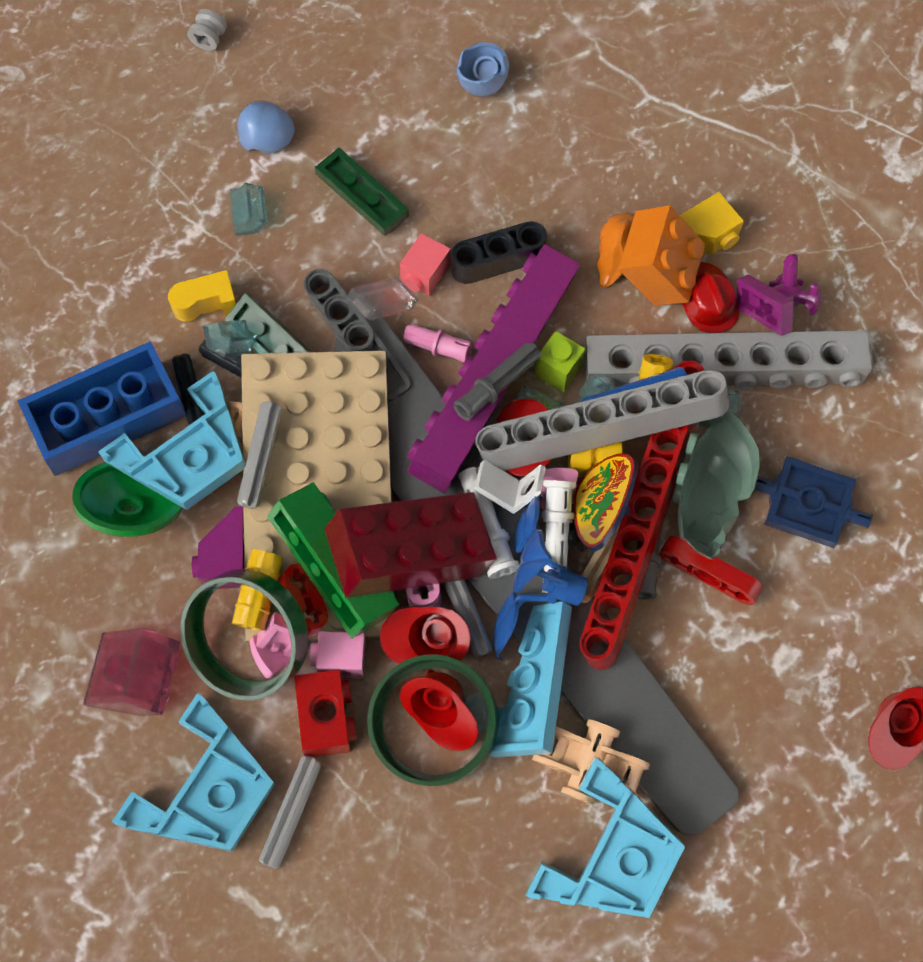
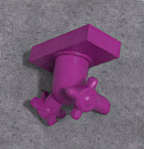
(775, 303)

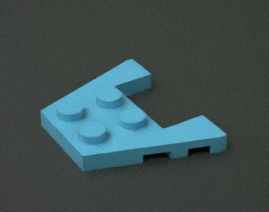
(192, 460)
(216, 798)
(628, 861)

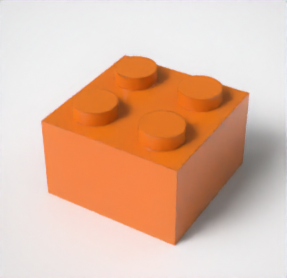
(662, 256)

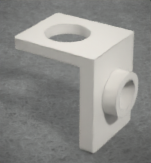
(507, 490)

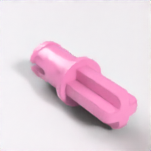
(438, 342)

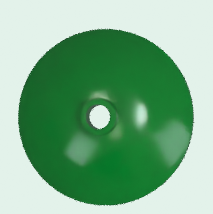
(120, 504)

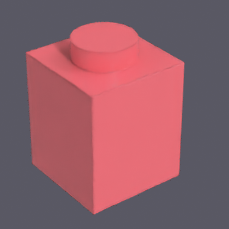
(424, 264)

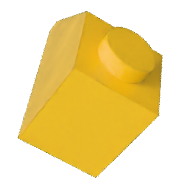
(714, 223)

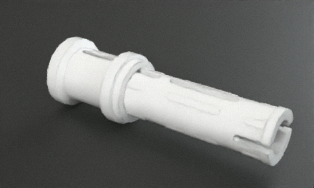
(557, 519)
(499, 537)

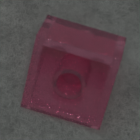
(132, 672)

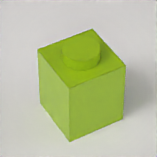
(559, 361)

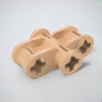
(576, 754)

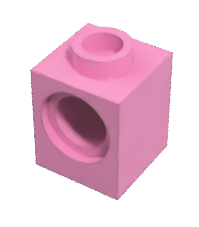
(340, 652)

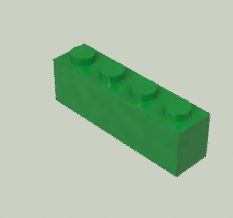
(301, 524)

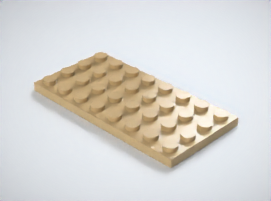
(326, 435)

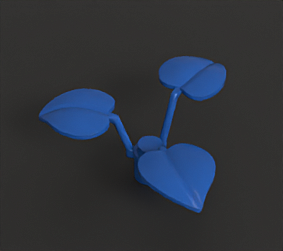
(557, 582)

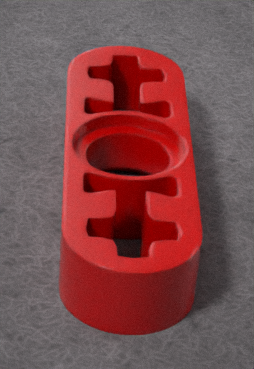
(711, 572)

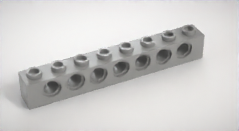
(846, 348)

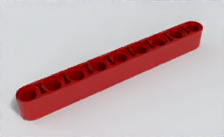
(636, 528)

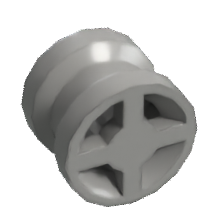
(207, 29)

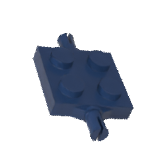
(811, 502)

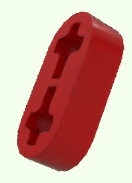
(307, 597)

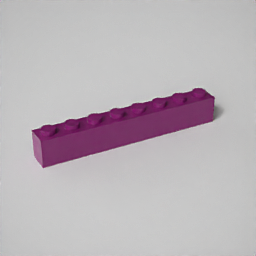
(519, 322)

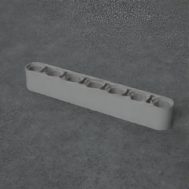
(621, 421)

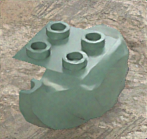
(712, 479)

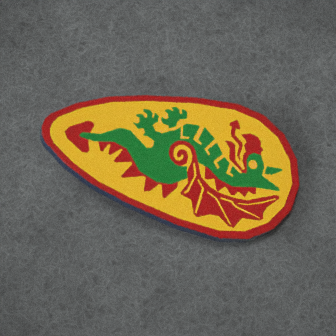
(603, 499)

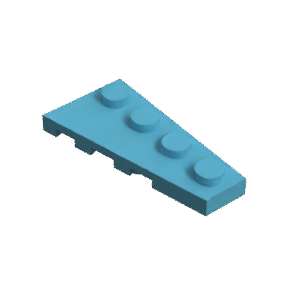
(533, 702)

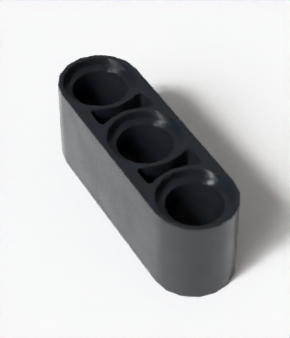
(487, 264)

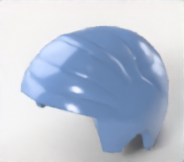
(482, 69)
(264, 127)

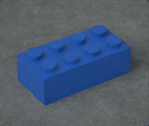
(99, 405)

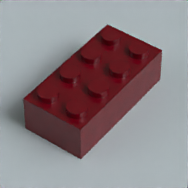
(409, 544)

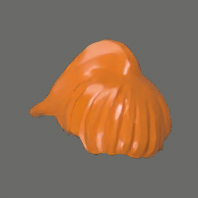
(611, 247)

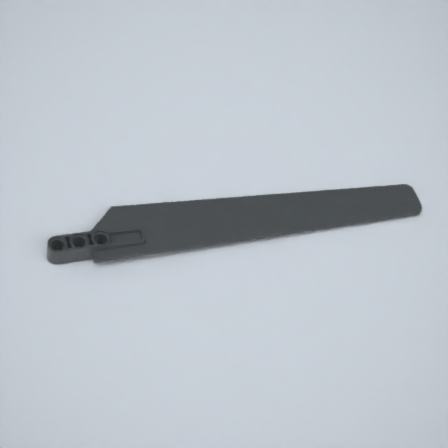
(683, 772)

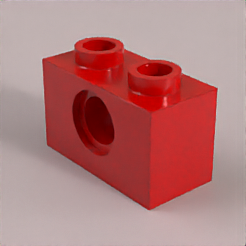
(314, 692)

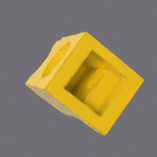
(201, 296)

